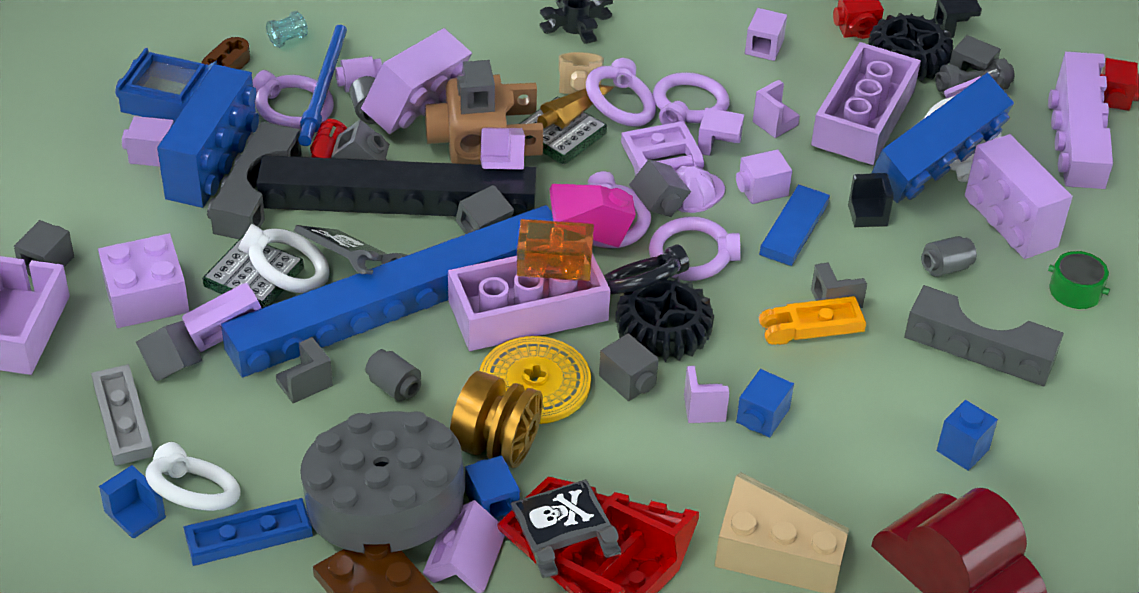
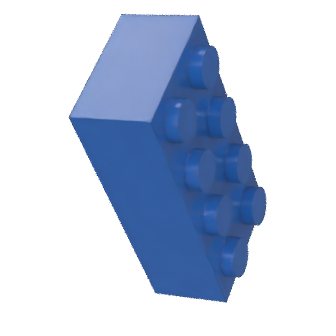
(208, 136)
(944, 137)

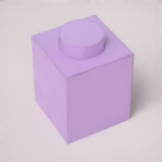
(765, 34)
(143, 139)
(764, 176)

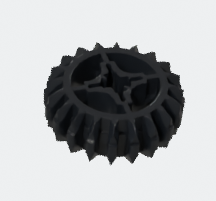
(916, 39)
(666, 318)

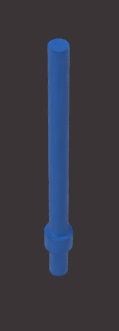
(312, 117)

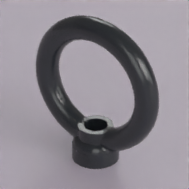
(648, 271)

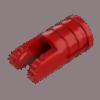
(324, 144)

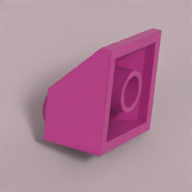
(606, 208)

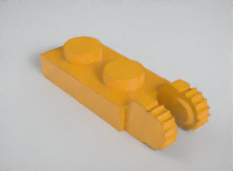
(812, 320)

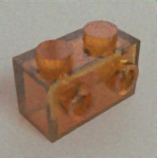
(555, 249)

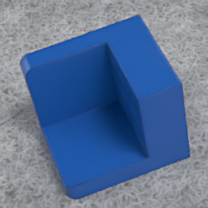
(132, 502)

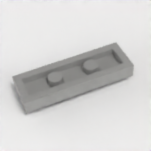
(122, 415)

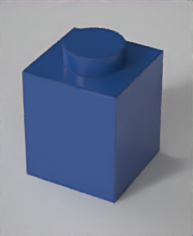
(764, 403)
(966, 435)
(492, 486)

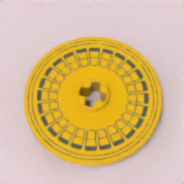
(559, 371)

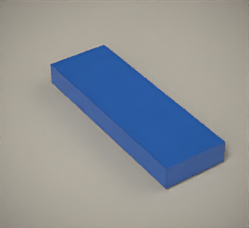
(794, 225)
(247, 531)

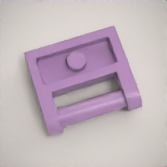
(662, 142)

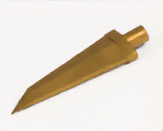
(567, 108)

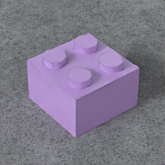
(143, 280)

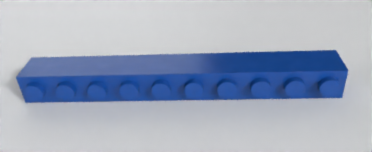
(365, 300)

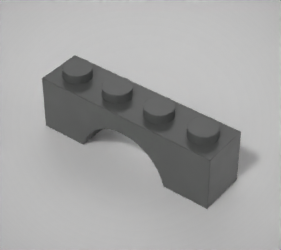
(238, 201)
(1020, 352)

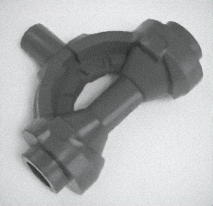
(952, 76)

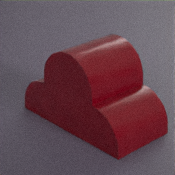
(961, 546)

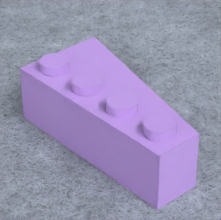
(1082, 121)

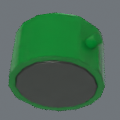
(1078, 279)

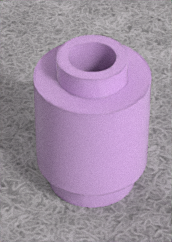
(355, 68)

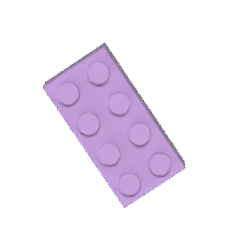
(865, 103)
(500, 306)

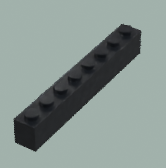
(386, 185)

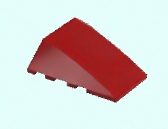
(649, 540)

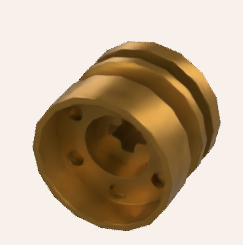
(496, 418)

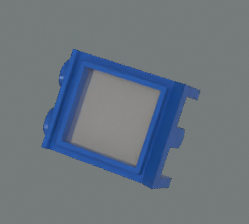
(159, 85)

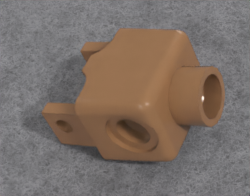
(463, 131)

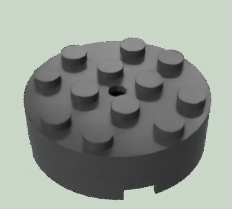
(383, 480)

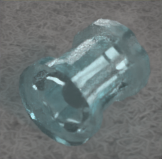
(287, 29)

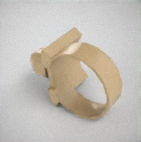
(575, 68)

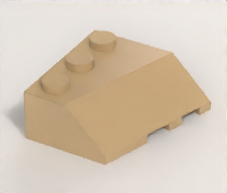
(779, 538)

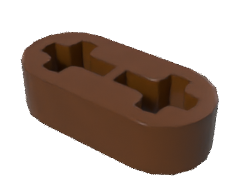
(231, 53)

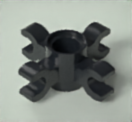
(576, 17)

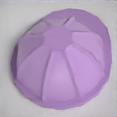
(704, 187)

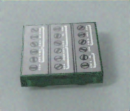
(570, 141)
(237, 269)

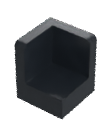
(953, 11)
(870, 200)

